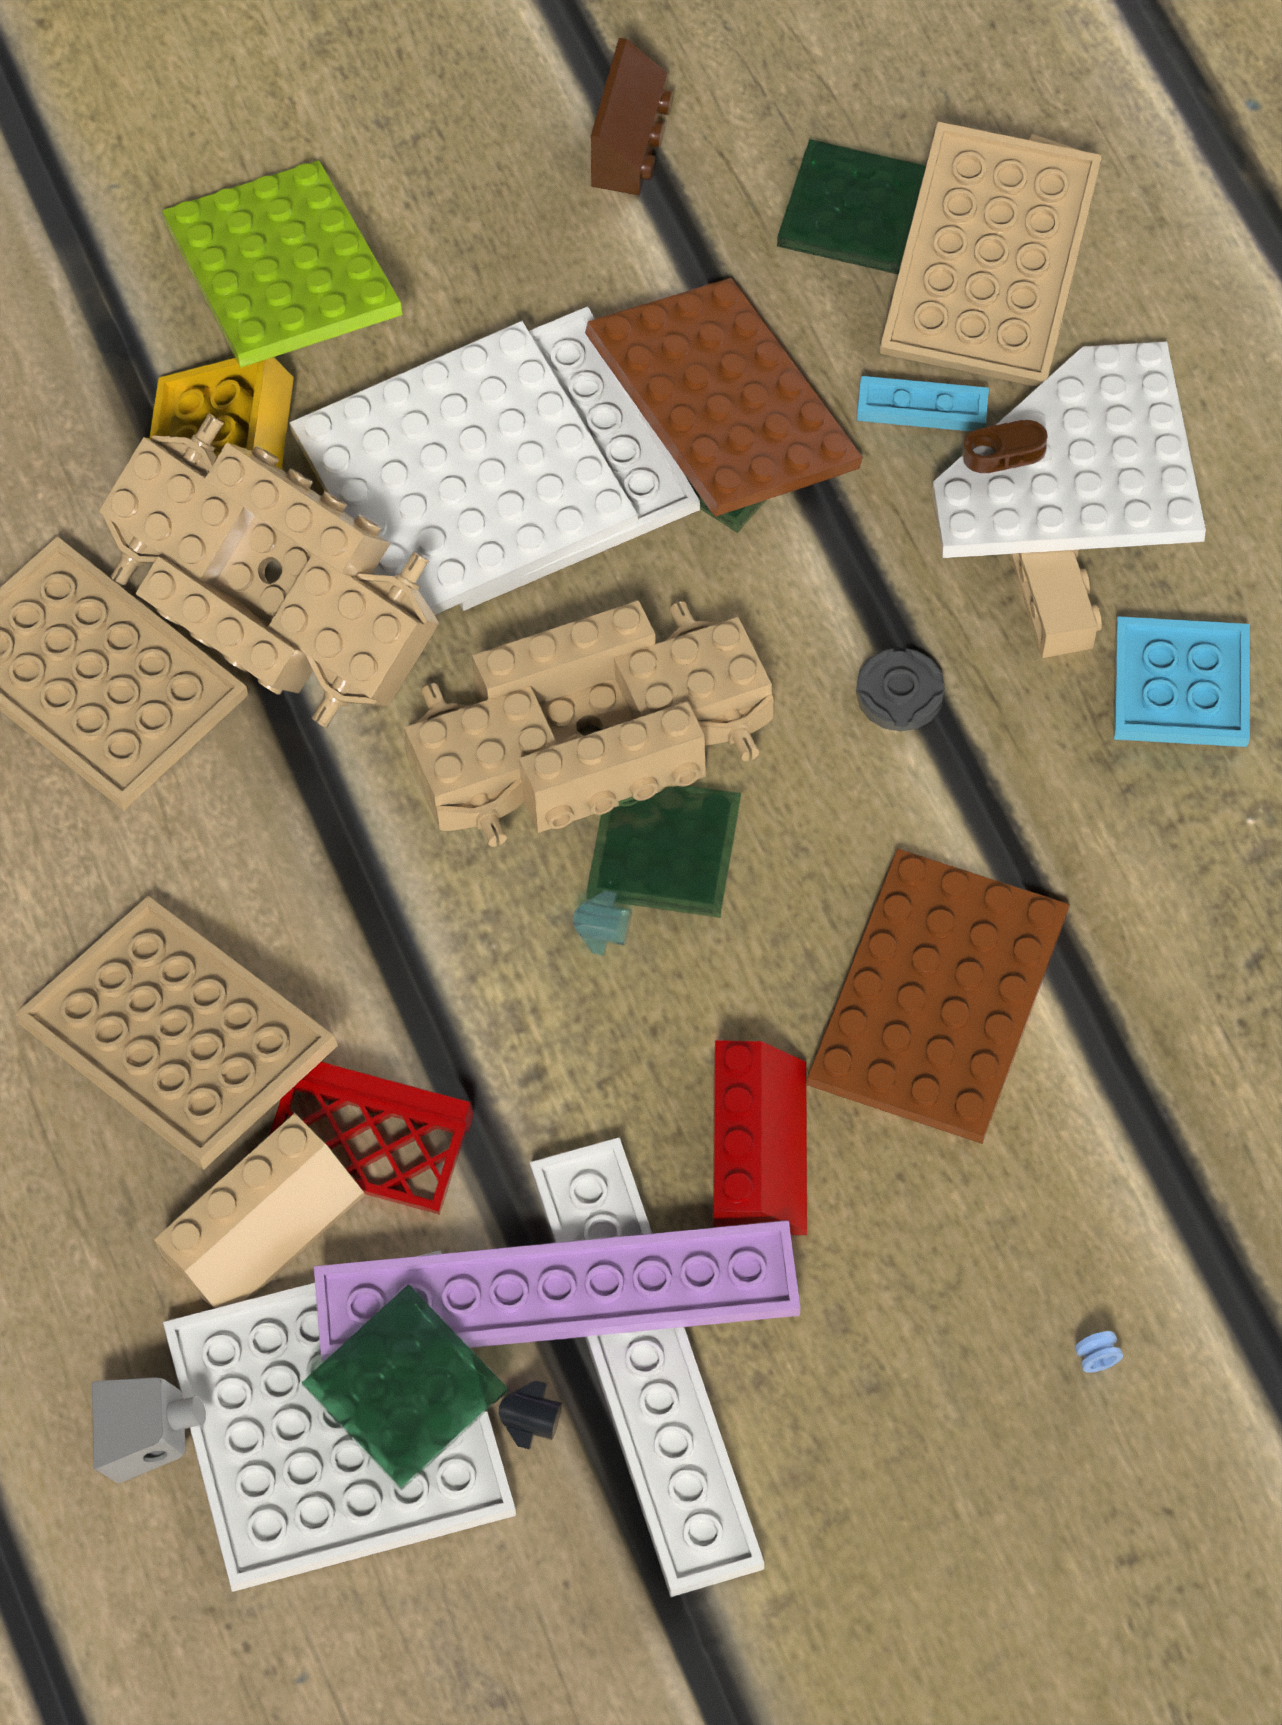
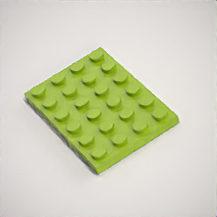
(281, 263)

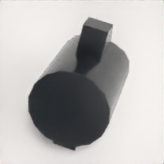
(530, 1414)

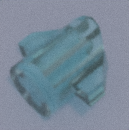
(601, 922)

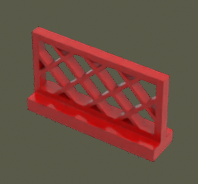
(389, 1100)

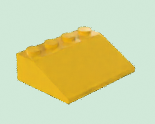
(246, 399)

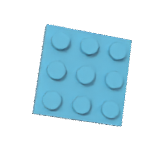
(1182, 681)

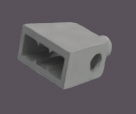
(140, 1425)

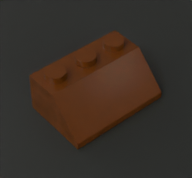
(629, 121)

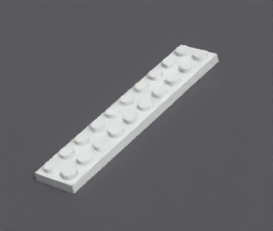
(654, 1390)

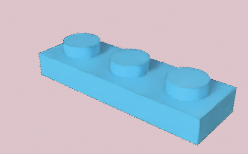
(922, 404)

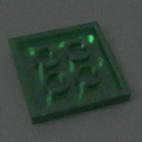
(852, 206)
(667, 850)
(404, 1387)

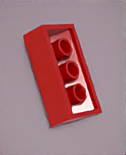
(759, 1136)

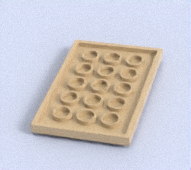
(991, 254)
(103, 675)
(176, 1031)

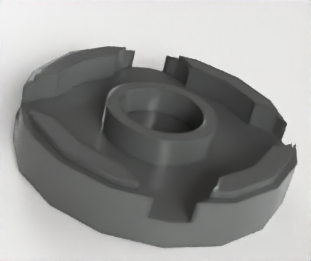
(900, 689)

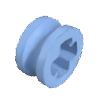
(1099, 1351)

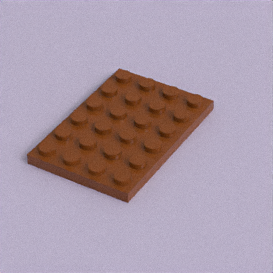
(723, 396)
(938, 996)

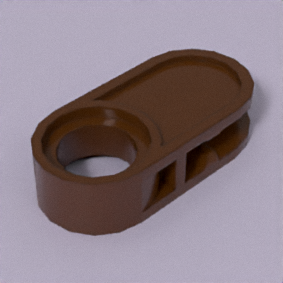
(1014, 446)

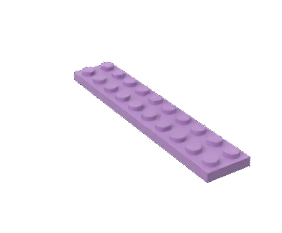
(575, 1286)

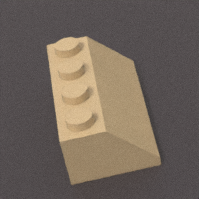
(259, 1216)

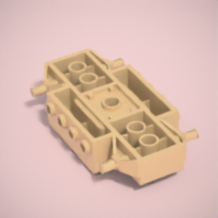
(214, 531)
(603, 671)

